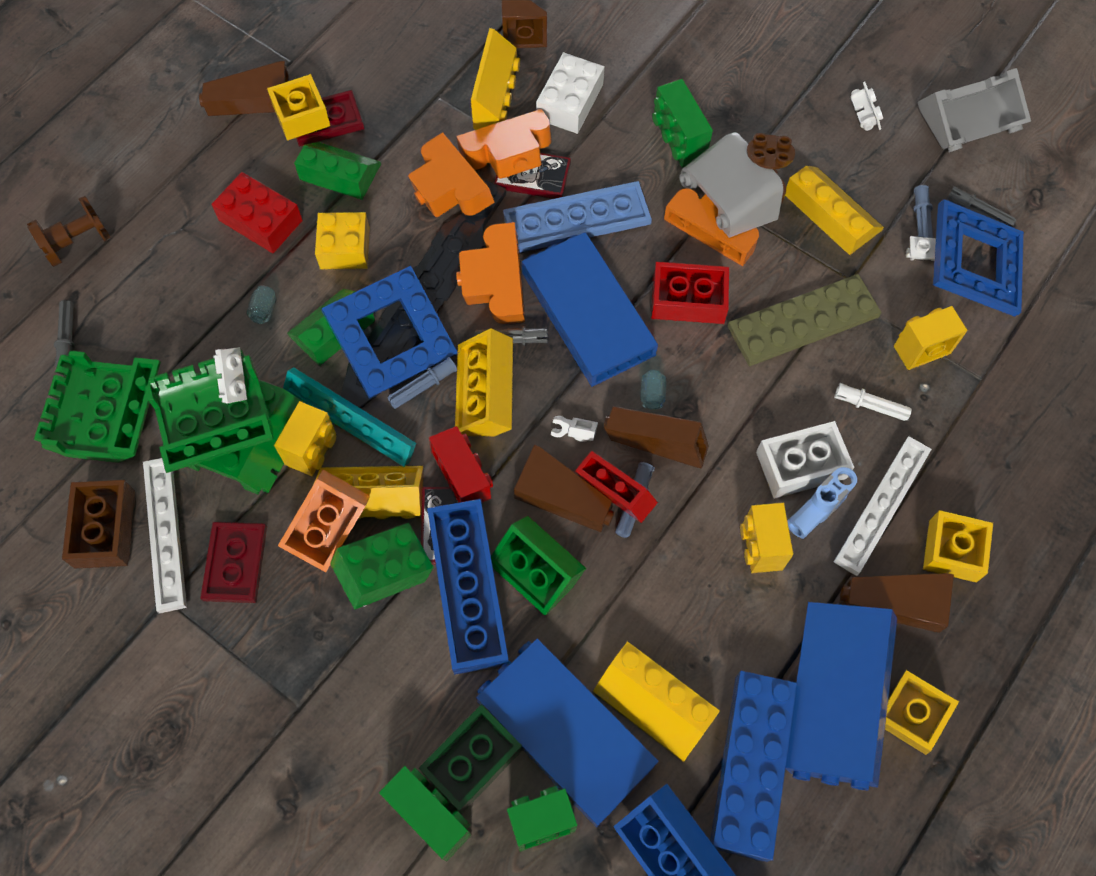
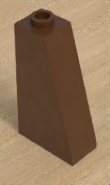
(243, 91)
(659, 435)
(560, 491)
(915, 599)

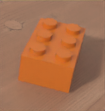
(324, 520)

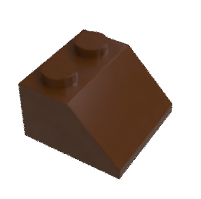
(524, 23)

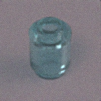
(261, 305)
(653, 389)

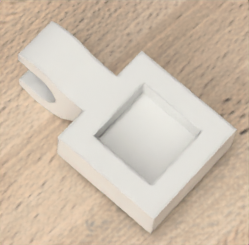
(578, 428)

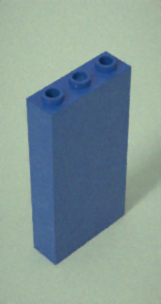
(589, 308)
(842, 695)
(566, 731)

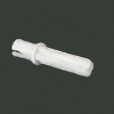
(867, 400)

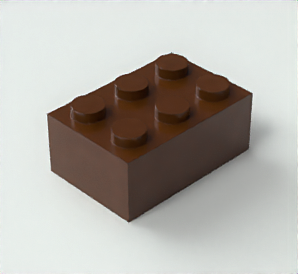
(98, 524)

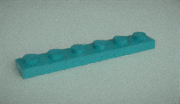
(350, 417)

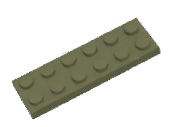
(803, 319)

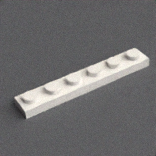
(882, 506)
(164, 537)

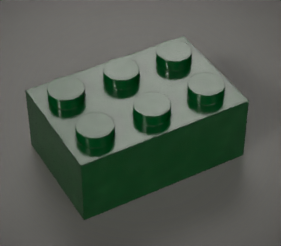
(471, 758)

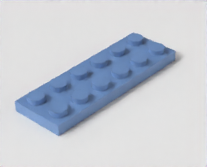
(589, 212)

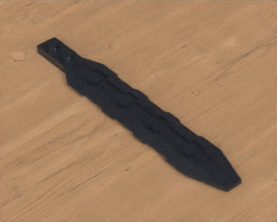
(438, 278)

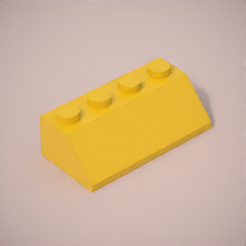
(494, 81)
(831, 209)
(484, 384)
(390, 488)
(655, 701)

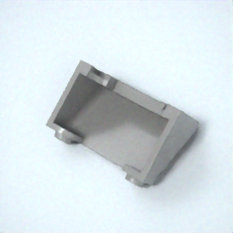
(976, 110)
(738, 187)

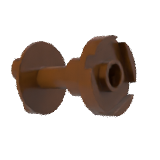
(771, 153)
(59, 236)

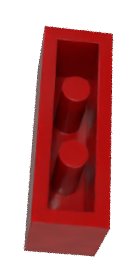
(460, 466)
(617, 486)

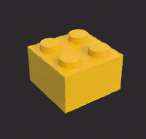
(299, 107)
(342, 240)
(929, 337)
(306, 439)
(766, 538)
(958, 546)
(918, 712)

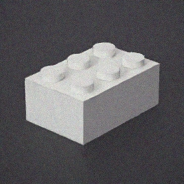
(571, 92)
(803, 459)

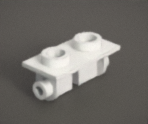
(864, 100)
(921, 248)
(232, 382)

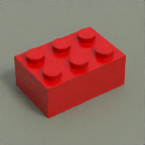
(257, 212)
(690, 293)

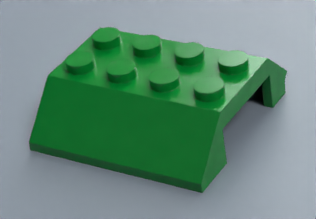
(96, 408)
(195, 420)
(253, 464)

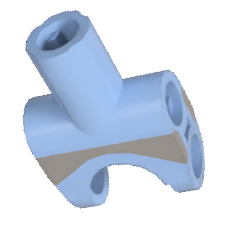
(822, 503)

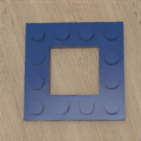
(952, 224)
(344, 318)

